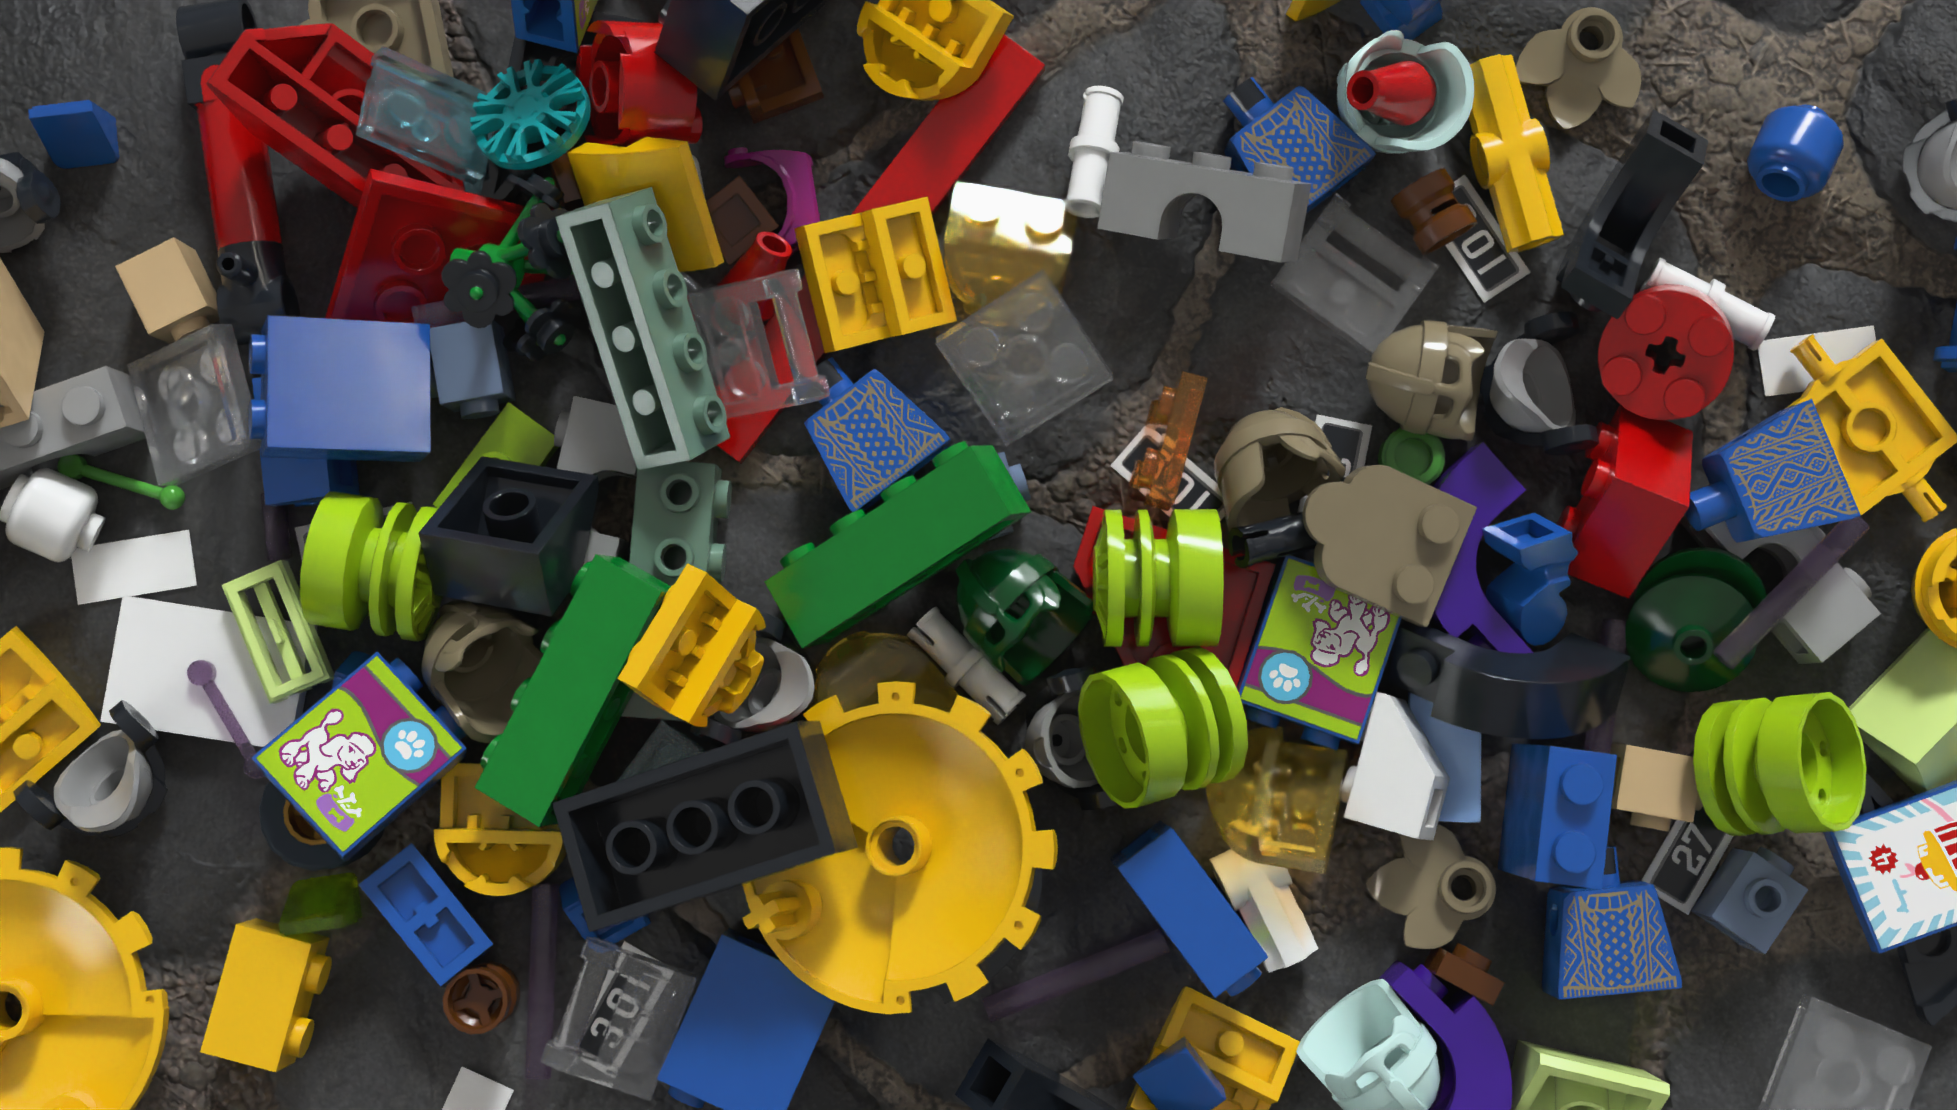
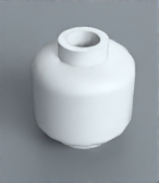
(51, 514)

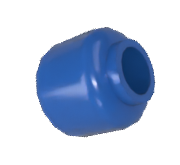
(1795, 152)

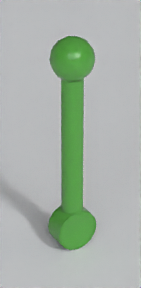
(76, 467)

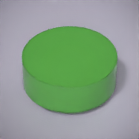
(1413, 455)

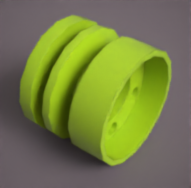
(367, 565)
(1160, 578)
(1162, 726)
(1780, 765)

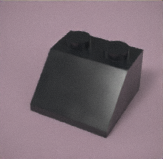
(511, 535)

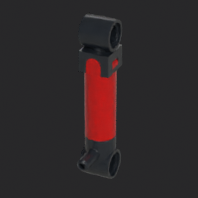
(237, 177)

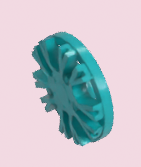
(530, 115)

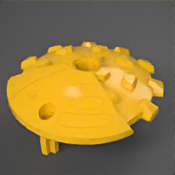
(883, 927)
(86, 1019)

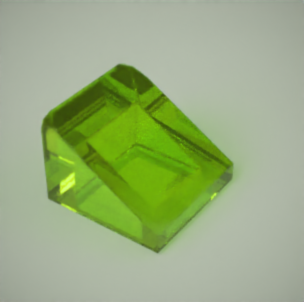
(321, 904)

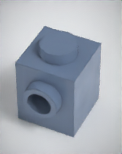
(470, 369)
(1751, 898)

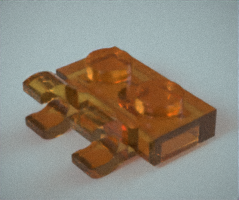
(1177, 414)

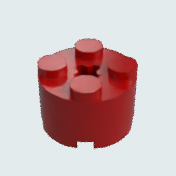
(634, 88)
(1684, 385)

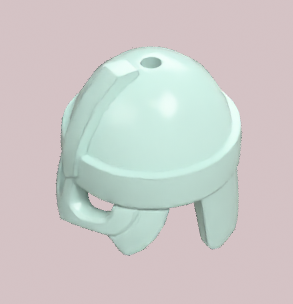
(1452, 103)
(1373, 1052)

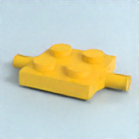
(1877, 424)

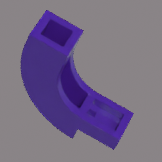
(1487, 484)
(1470, 1045)

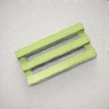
(255, 642)

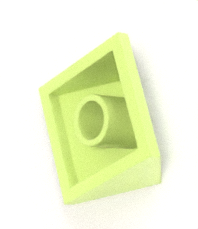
(1912, 714)
(1570, 1081)

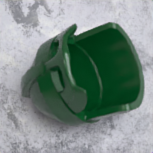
(1020, 611)

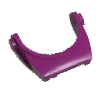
(798, 181)

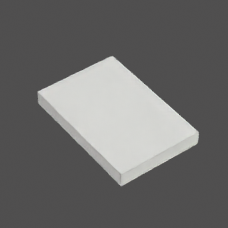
(151, 663)

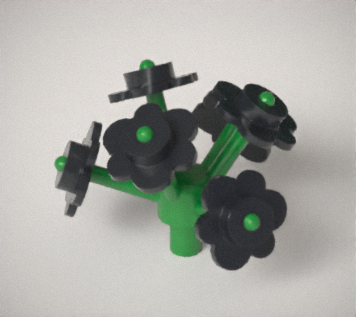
(489, 279)

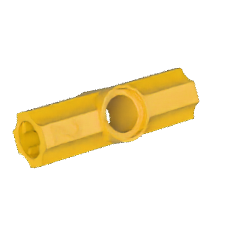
(1511, 156)

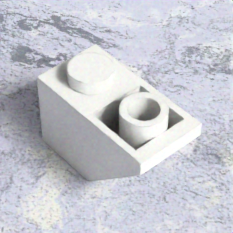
(1397, 774)

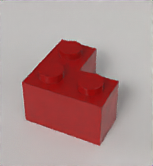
(1629, 500)

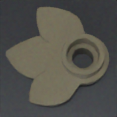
(1577, 76)
(1422, 888)

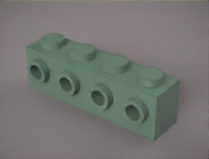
(644, 328)
(676, 526)

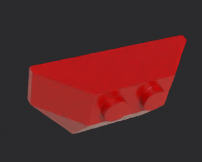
(304, 99)

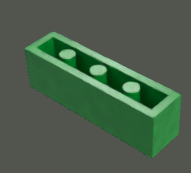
(897, 543)
(574, 694)

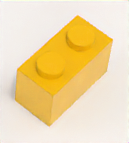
(266, 996)

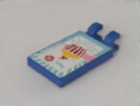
(1902, 867)

